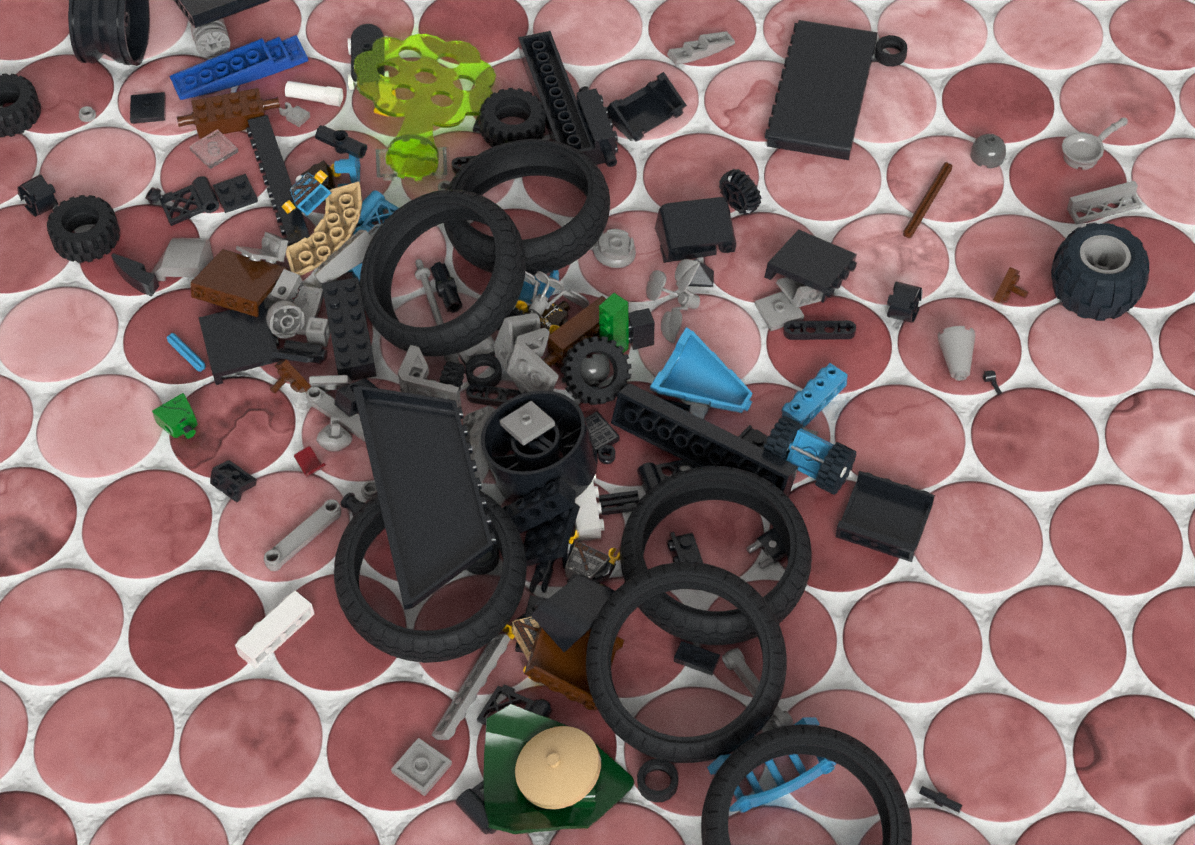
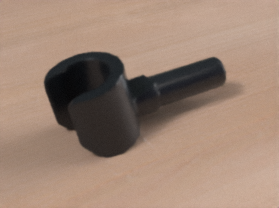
(990, 376)

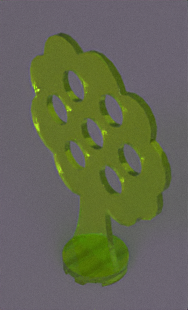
(414, 149)

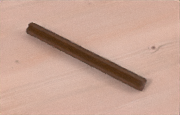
(927, 200)

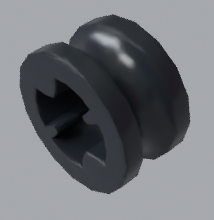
(608, 449)

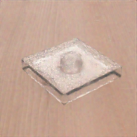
(213, 149)

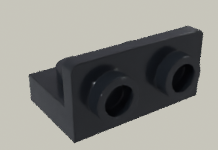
(231, 480)
(684, 548)

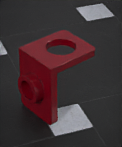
(308, 461)

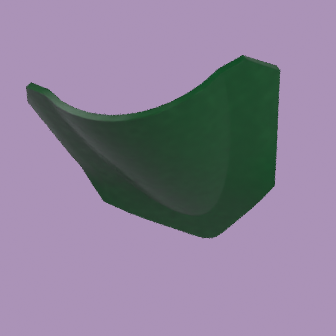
(505, 803)

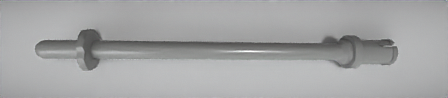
(423, 274)

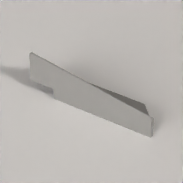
(346, 257)

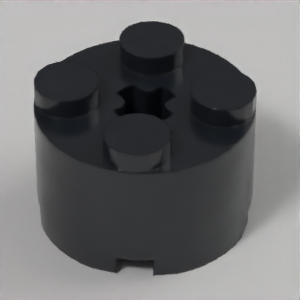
(37, 195)
(904, 302)

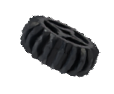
(740, 191)

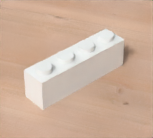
(588, 519)
(274, 629)

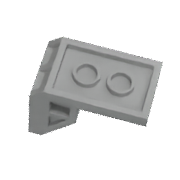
(507, 336)
(526, 363)
(414, 379)

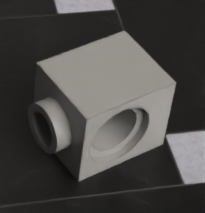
(318, 331)

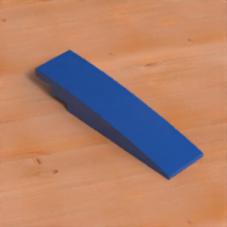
(239, 67)

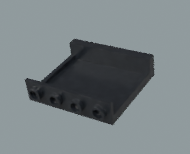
(812, 263)
(237, 341)
(885, 516)

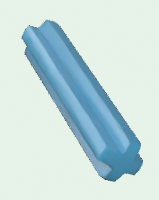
(186, 352)

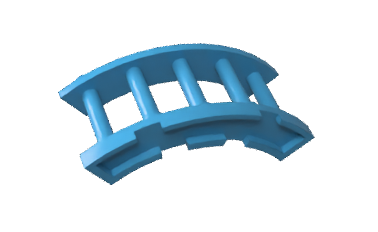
(747, 802)

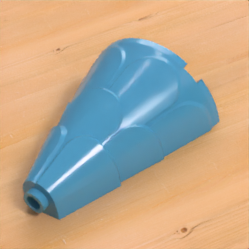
(701, 377)

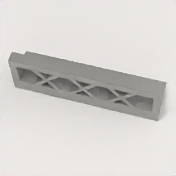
(1101, 199)

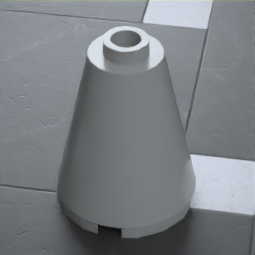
(957, 350)

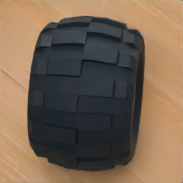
(1100, 271)

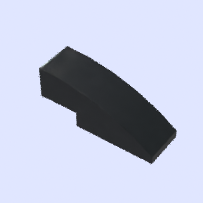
(135, 274)

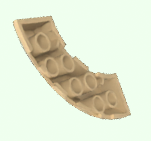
(336, 227)

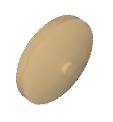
(558, 767)

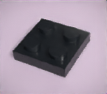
(235, 193)

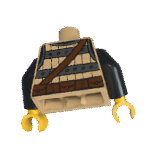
(525, 632)

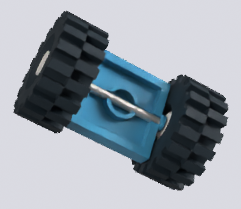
(812, 454)

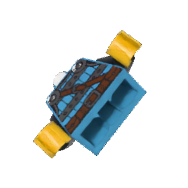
(307, 193)

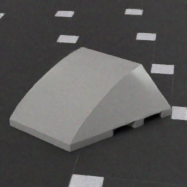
(183, 258)

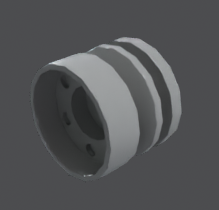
(211, 39)

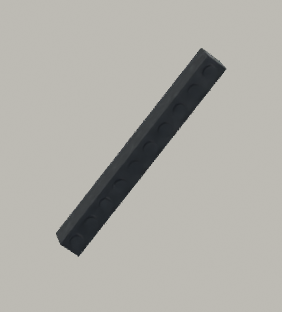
(276, 178)

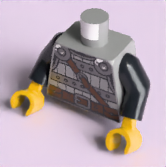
(588, 561)

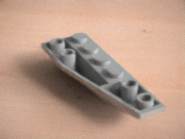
(475, 422)

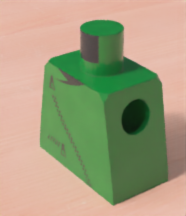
(176, 417)

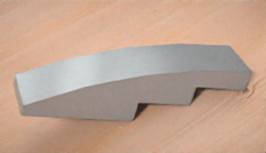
(703, 47)

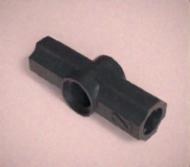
(341, 141)
(446, 287)

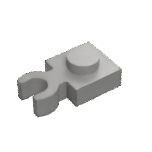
(295, 115)

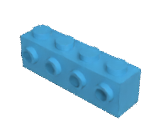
(816, 395)

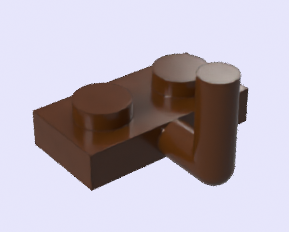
(1009, 284)
(290, 374)

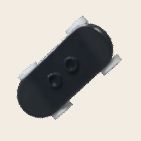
(362, 41)

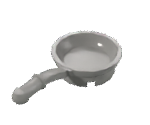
(1086, 149)
(615, 249)

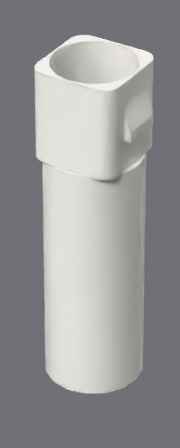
(316, 93)

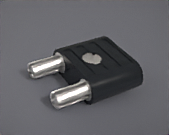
(772, 546)

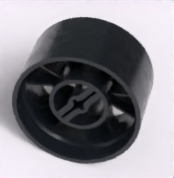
(546, 456)

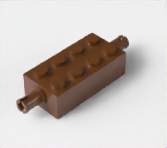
(227, 112)
(578, 328)

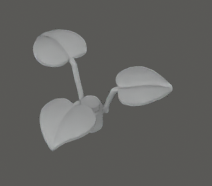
(684, 274)
(540, 303)

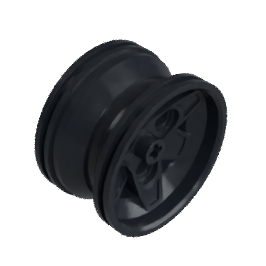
(109, 28)

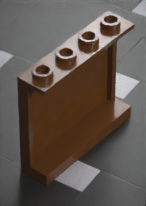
(236, 282)
(564, 670)

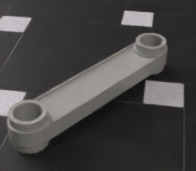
(325, 404)
(302, 535)
(735, 660)

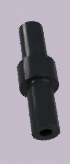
(940, 799)

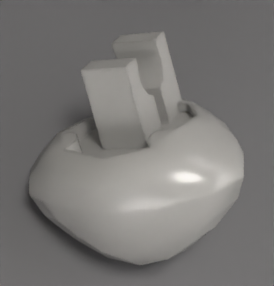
(333, 436)

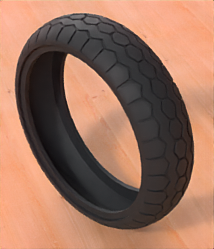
(524, 159)
(405, 227)
(725, 485)
(675, 577)
(431, 644)
(814, 741)

